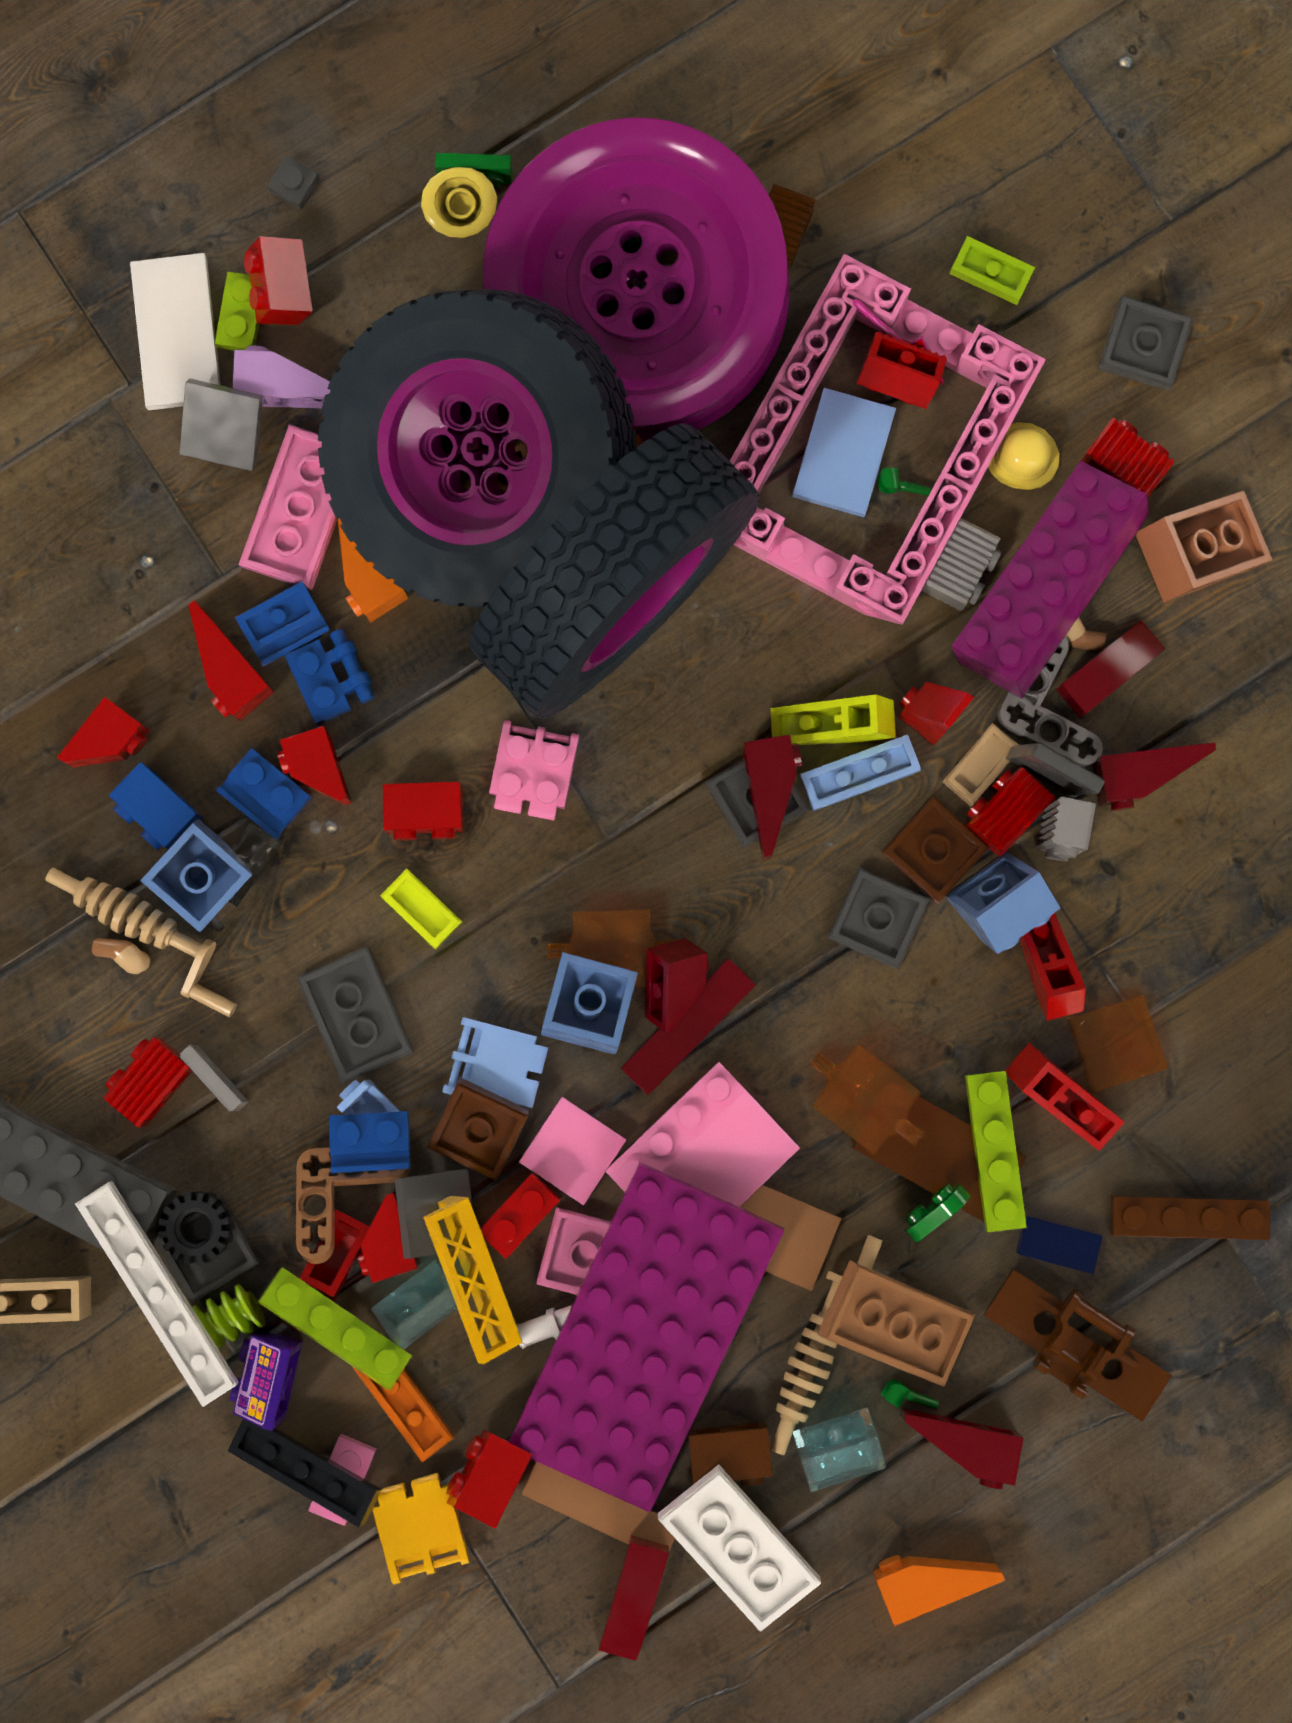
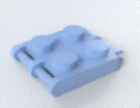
(499, 1061)

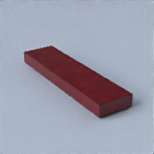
(667, 1050)

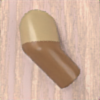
(1083, 639)
(123, 952)

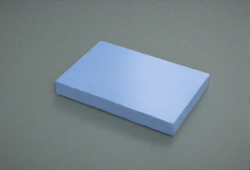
(844, 452)

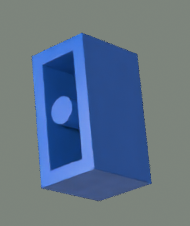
(154, 806)

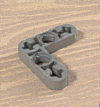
(1032, 703)

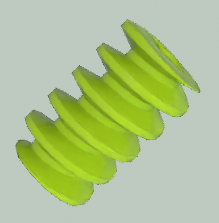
(231, 1316)

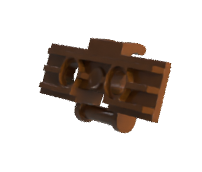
(1071, 1354)

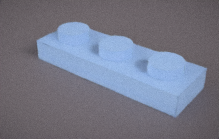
(860, 772)

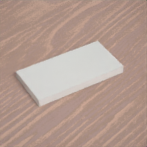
(174, 326)
(739, 1548)

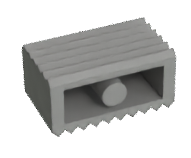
(962, 564)
(1066, 828)

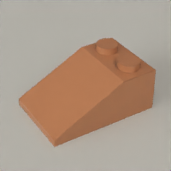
(1203, 545)

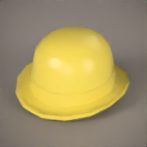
(459, 202)
(1025, 457)

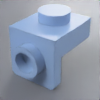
(364, 1099)

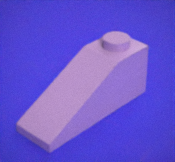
(277, 379)

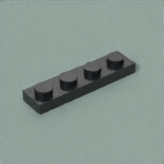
(306, 1472)

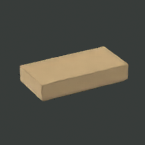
(980, 765)

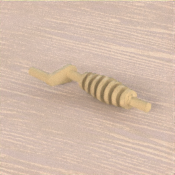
(138, 919)
(814, 1352)

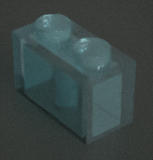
(416, 1305)
(839, 1449)

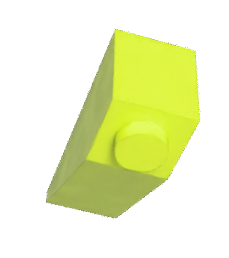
(836, 721)

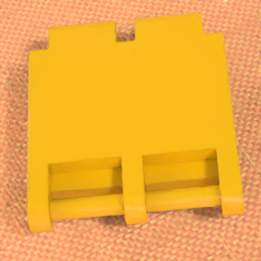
(418, 1527)

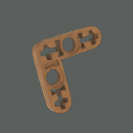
(324, 1186)

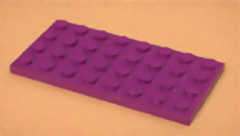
(645, 1336)

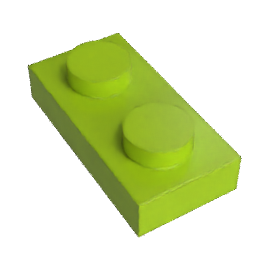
(992, 270)
(237, 319)

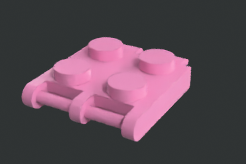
(533, 771)

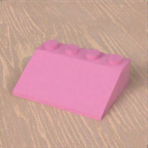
(712, 1141)

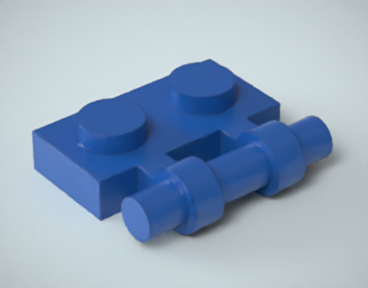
(318, 680)

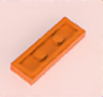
(411, 1414)

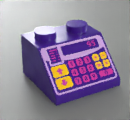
(266, 1378)

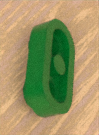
(946, 1203)

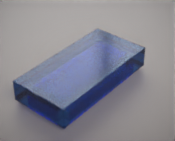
(1059, 1244)

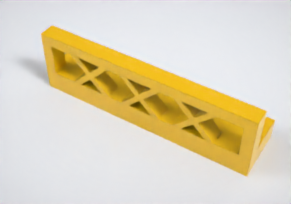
(479, 1278)

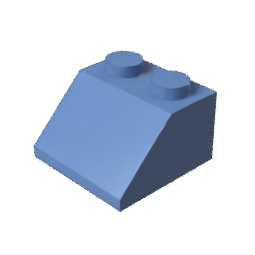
(197, 875)
(1004, 902)
(589, 1003)

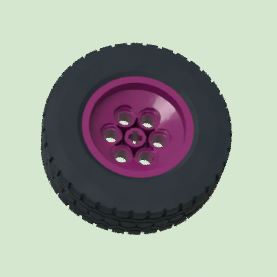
(406, 392)
(612, 569)

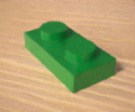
(495, 167)

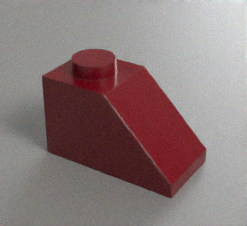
(673, 981)

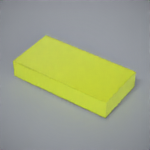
(421, 908)

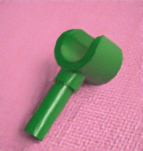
(890, 483)
(896, 1392)

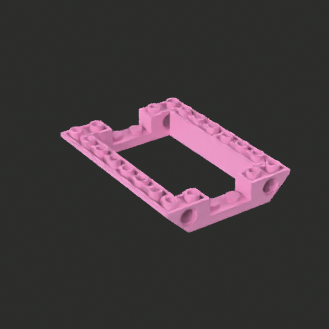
(980, 356)

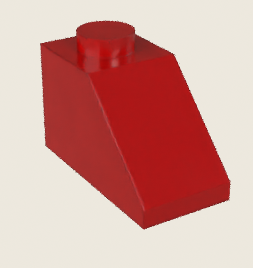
(105, 737)
(314, 762)
(382, 1244)

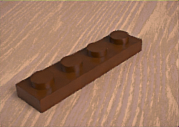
(1190, 1217)

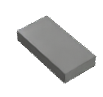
(213, 1078)

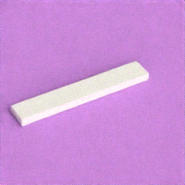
(157, 1293)

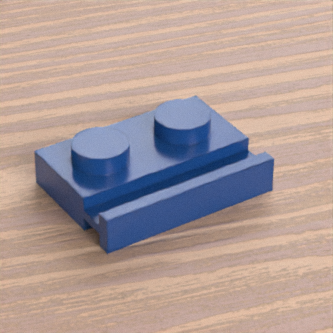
(282, 623)
(264, 793)
(369, 1142)

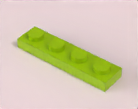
(995, 1151)
(335, 1328)

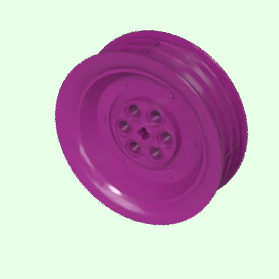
(674, 195)

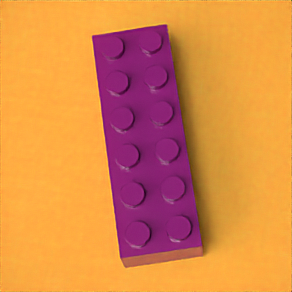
(1051, 579)

